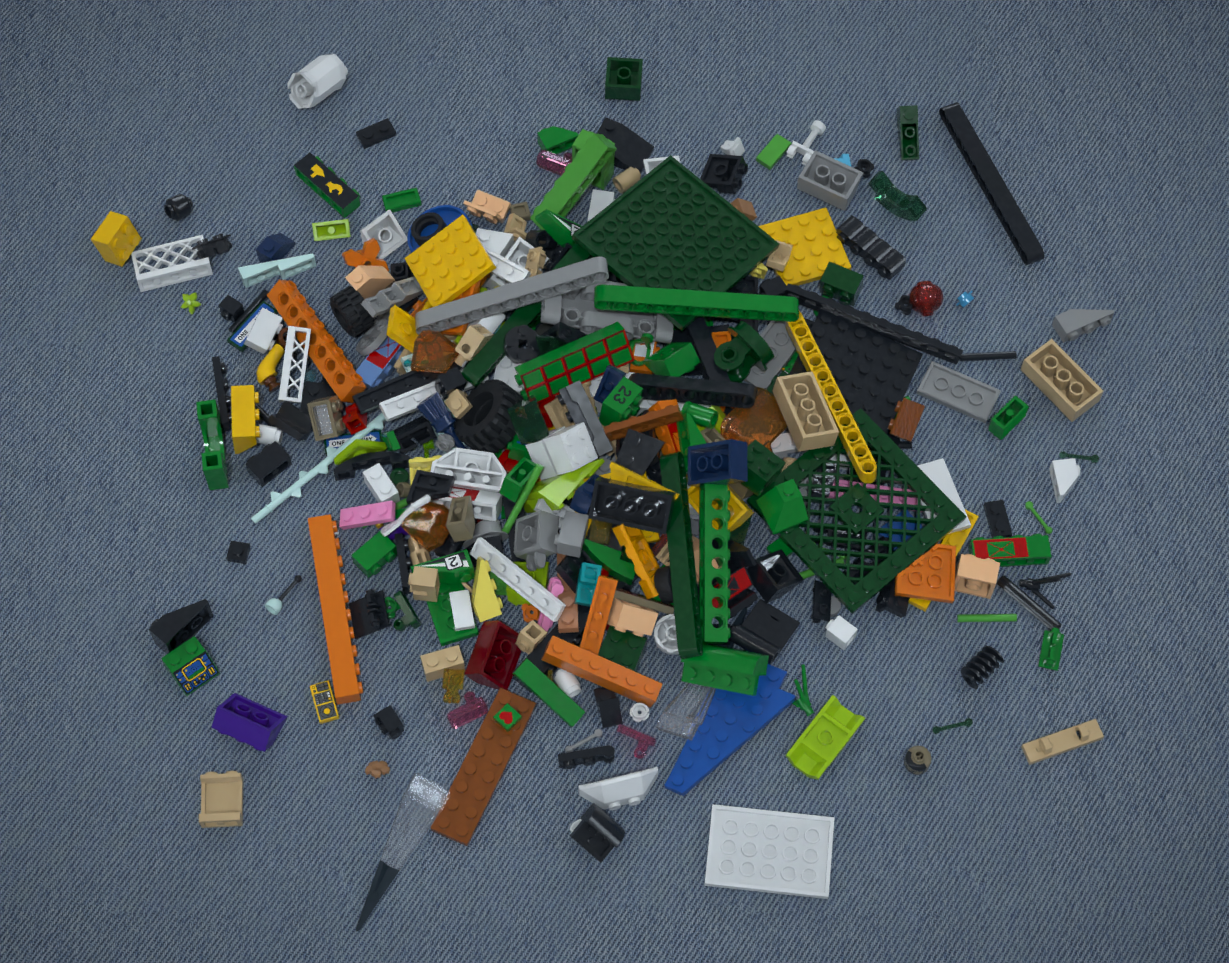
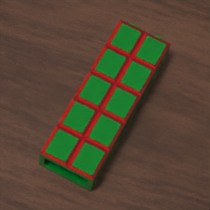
(573, 362)

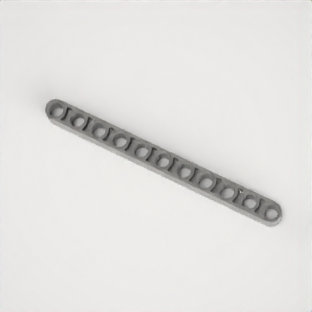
(513, 295)

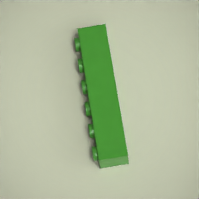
(576, 177)

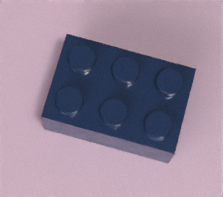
(717, 463)

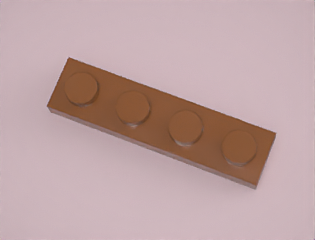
(645, 422)

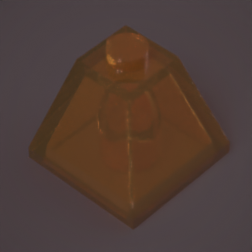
(433, 352)

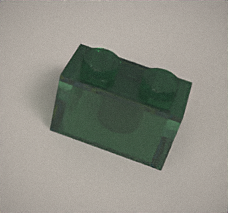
(528, 421)

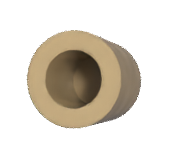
(626, 179)

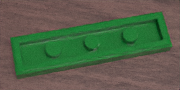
(548, 692)

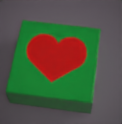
(507, 717)

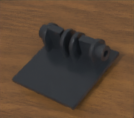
(369, 614)

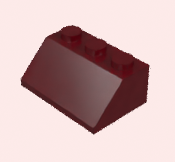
(494, 656)

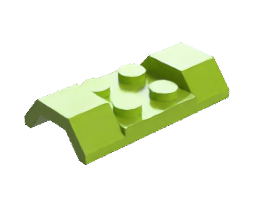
(824, 739)

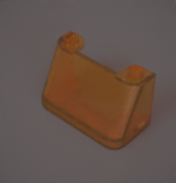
(759, 423)

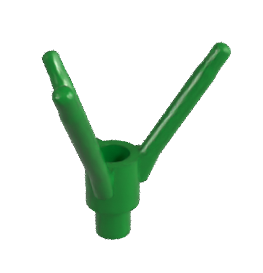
(803, 702)

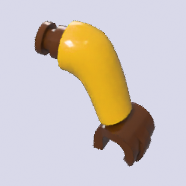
(267, 368)

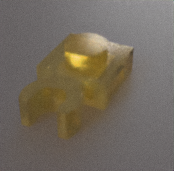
(452, 681)

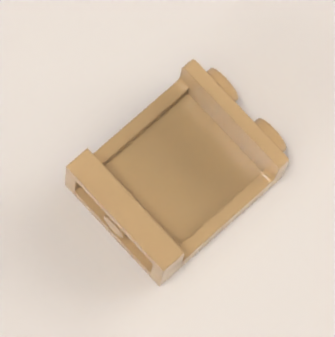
(221, 799)

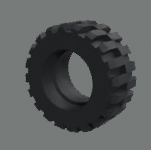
(488, 423)

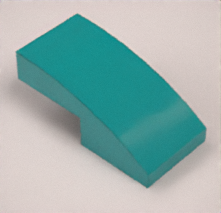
(587, 583)

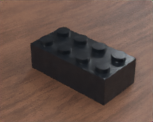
(632, 505)

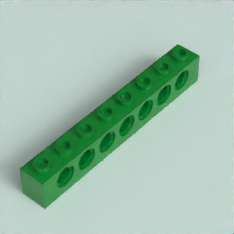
(707, 553)

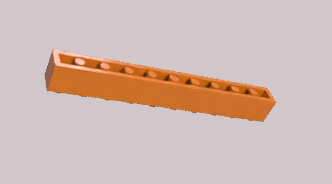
(334, 610)

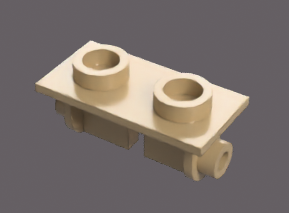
(535, 260)

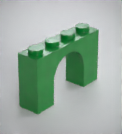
(214, 457)

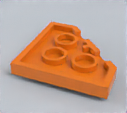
(929, 576)

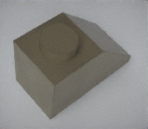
(461, 519)

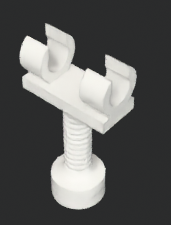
(817, 128)

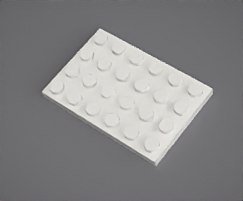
(769, 851)

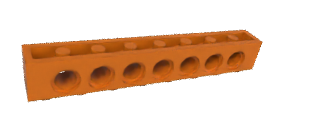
(322, 348)

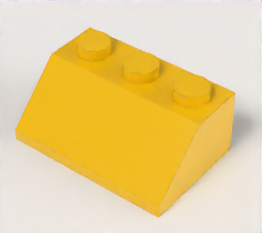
(244, 417)
(738, 508)

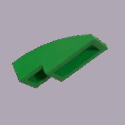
(610, 561)

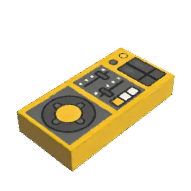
(324, 702)

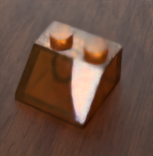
(428, 525)

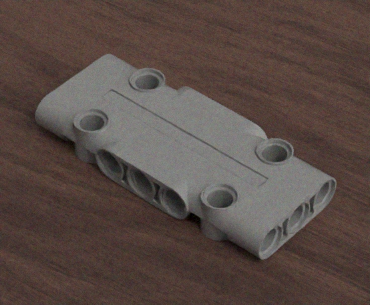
(580, 308)

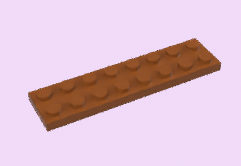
(482, 770)

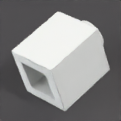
(840, 632)

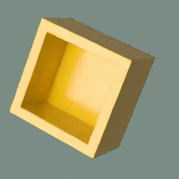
(116, 238)

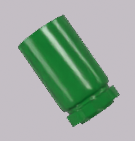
(701, 415)

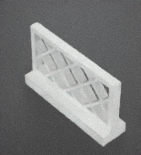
(173, 273)

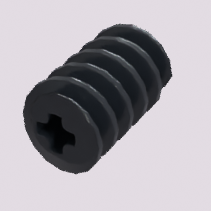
(980, 666)

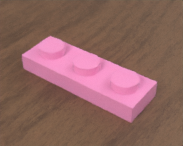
(367, 515)

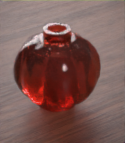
(926, 298)

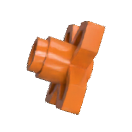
(365, 256)

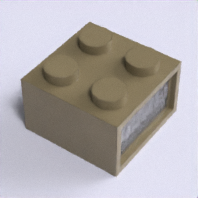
(326, 417)

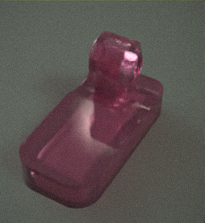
(553, 162)
(468, 712)
(644, 740)

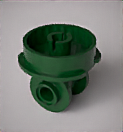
(743, 352)

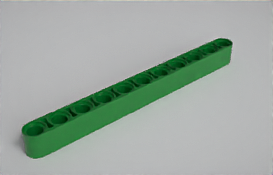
(696, 303)

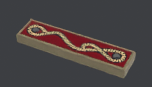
(643, 601)

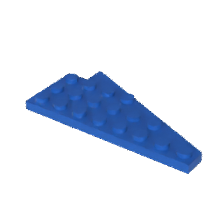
(727, 726)

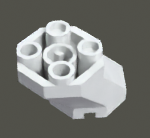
(317, 81)

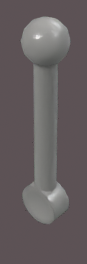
(598, 733)

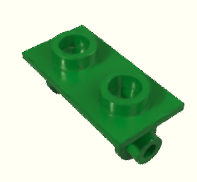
(1051, 649)

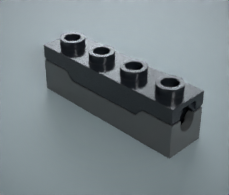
(580, 411)

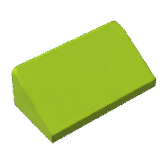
(331, 230)

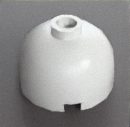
(665, 635)

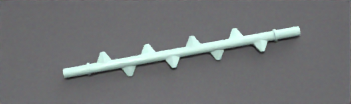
(295, 489)

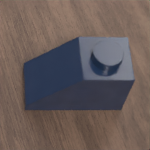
(274, 248)

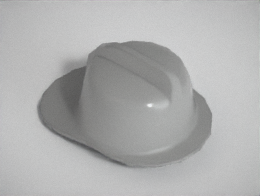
(486, 529)

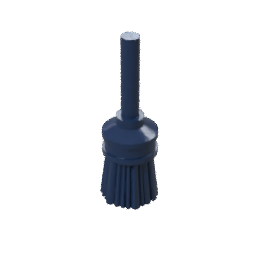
(439, 416)

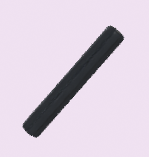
(1028, 603)

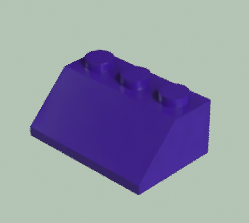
(248, 722)

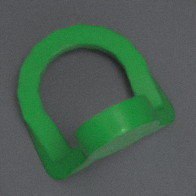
(647, 338)

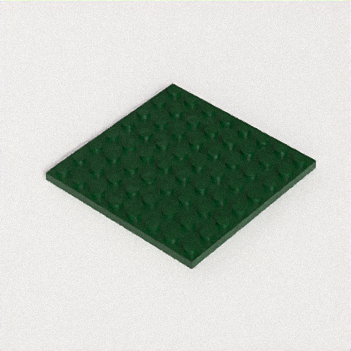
(675, 236)

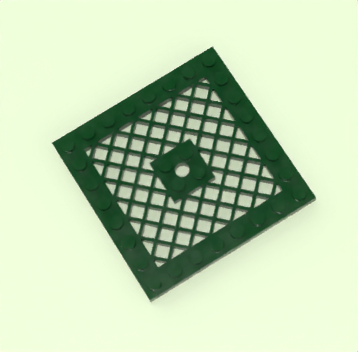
(909, 475)

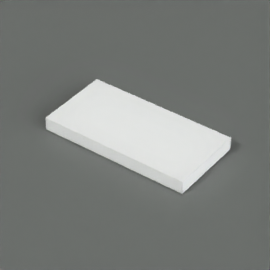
(940, 476)

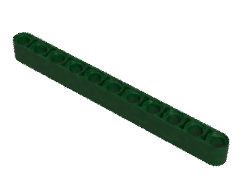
(493, 350)
(682, 559)

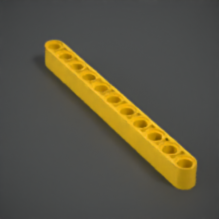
(834, 401)

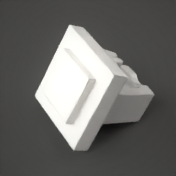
(733, 147)

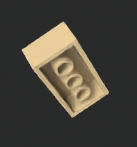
(1061, 380)
(805, 411)

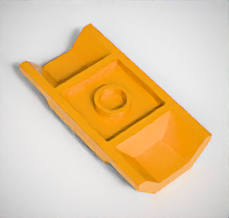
(641, 556)

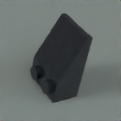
(630, 146)
(180, 625)

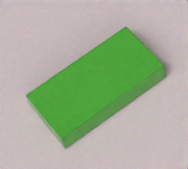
(773, 151)

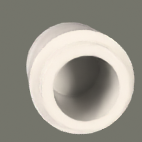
(269, 434)
(567, 683)

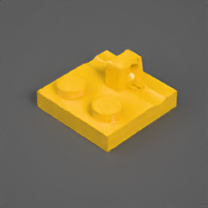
(402, 328)

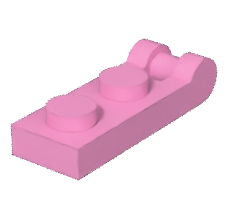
(556, 588)

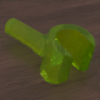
(428, 446)

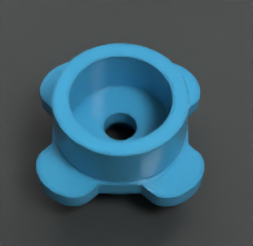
(965, 298)

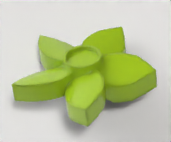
(190, 302)

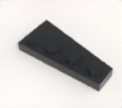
(638, 451)

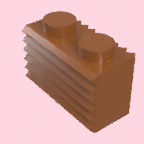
(906, 420)

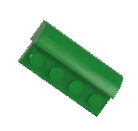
(726, 669)

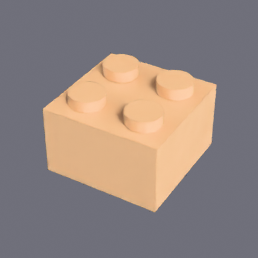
(976, 575)
(632, 617)

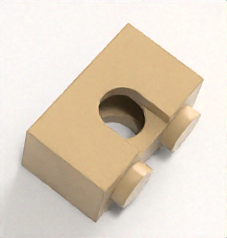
(424, 583)

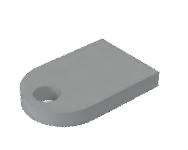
(374, 336)

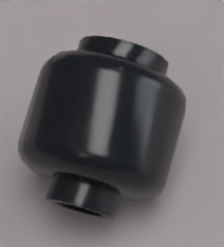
(178, 207)

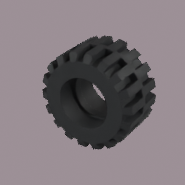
(349, 311)

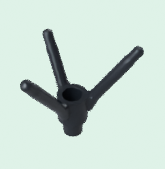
(1034, 585)

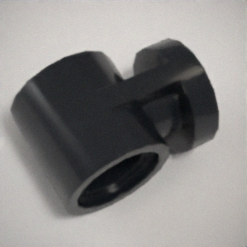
(544, 241)

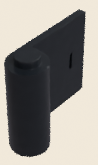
(764, 631)

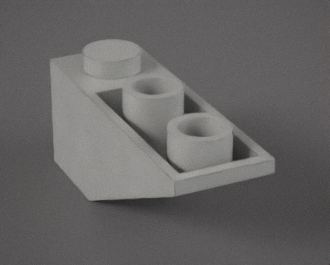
(1076, 322)

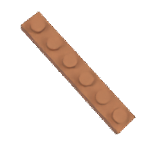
(568, 620)

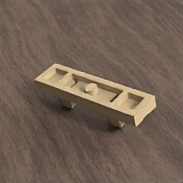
(1062, 741)

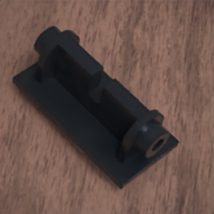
(219, 242)
(821, 602)

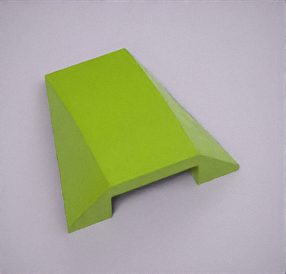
(561, 487)

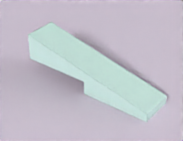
(285, 268)

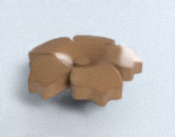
(377, 768)

